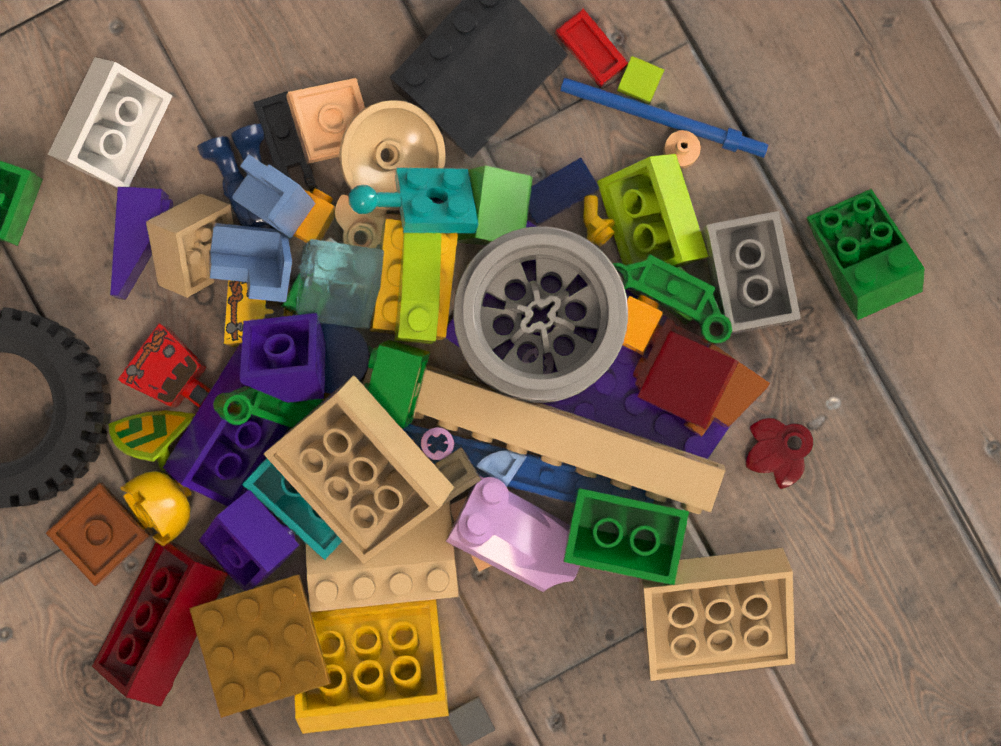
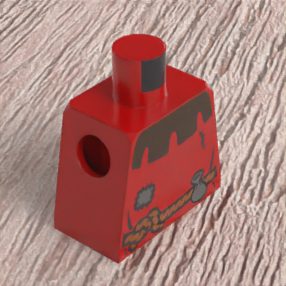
(166, 370)

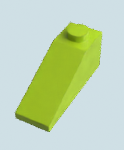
(419, 288)

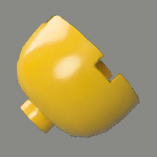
(159, 504)

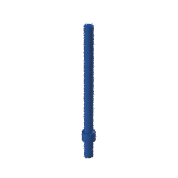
(730, 139)

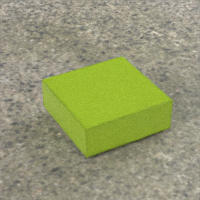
(640, 80)

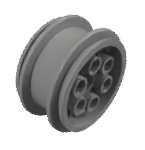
(559, 255)

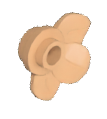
(368, 223)

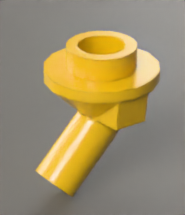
(598, 229)

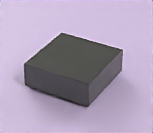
(470, 721)

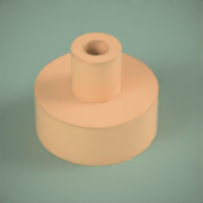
(686, 156)

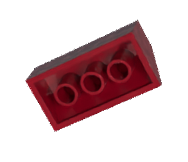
(156, 623)

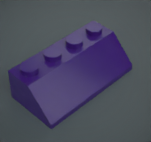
(217, 454)

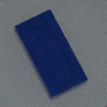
(561, 191)

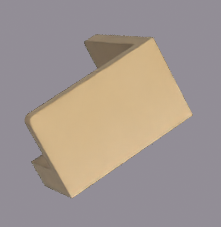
(182, 243)

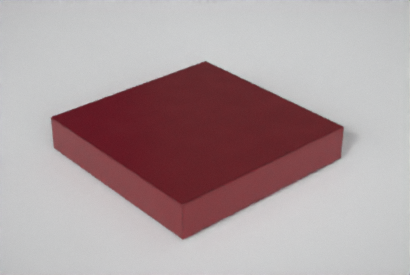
(688, 379)

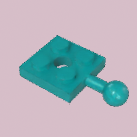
(413, 198)

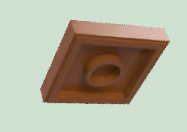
(98, 534)

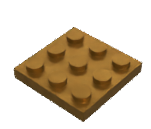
(260, 646)

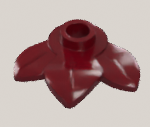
(775, 454)

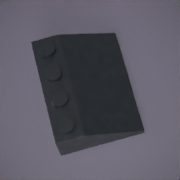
(478, 69)

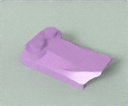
(512, 535)

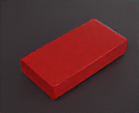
(591, 48)

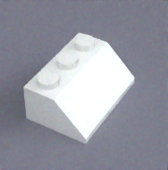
(110, 123)

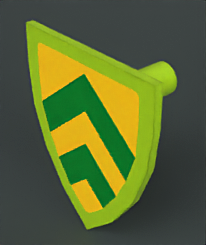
(149, 434)

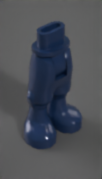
(222, 154)

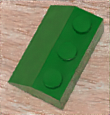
(625, 536)

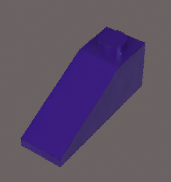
(131, 236)

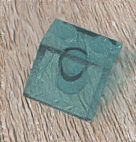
(339, 282)

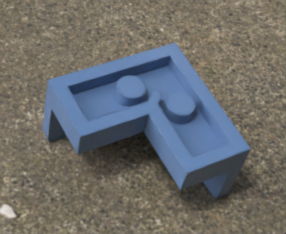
(273, 197)
(252, 257)

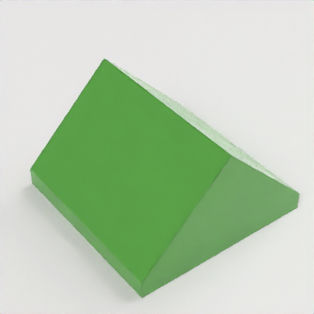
(499, 201)

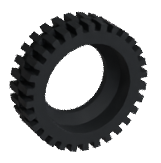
(76, 408)

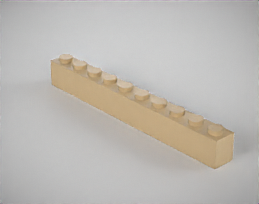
(569, 439)

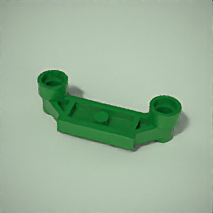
(678, 292)
(251, 401)

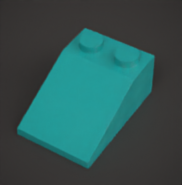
(292, 508)

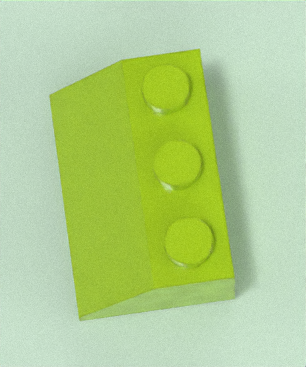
(653, 212)

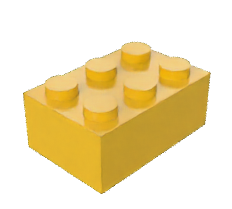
(385, 309)

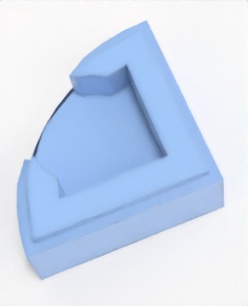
(502, 465)

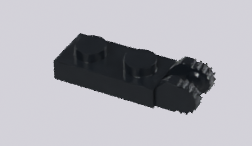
(283, 137)

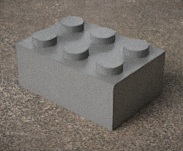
(751, 272)

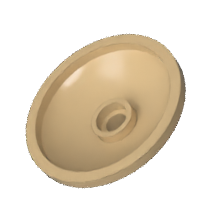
(394, 125)

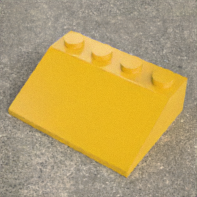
(380, 667)

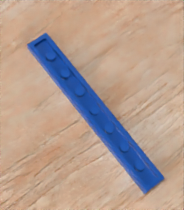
(533, 474)

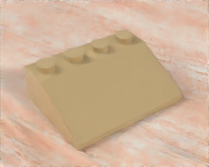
(359, 470)
(408, 570)
(720, 615)

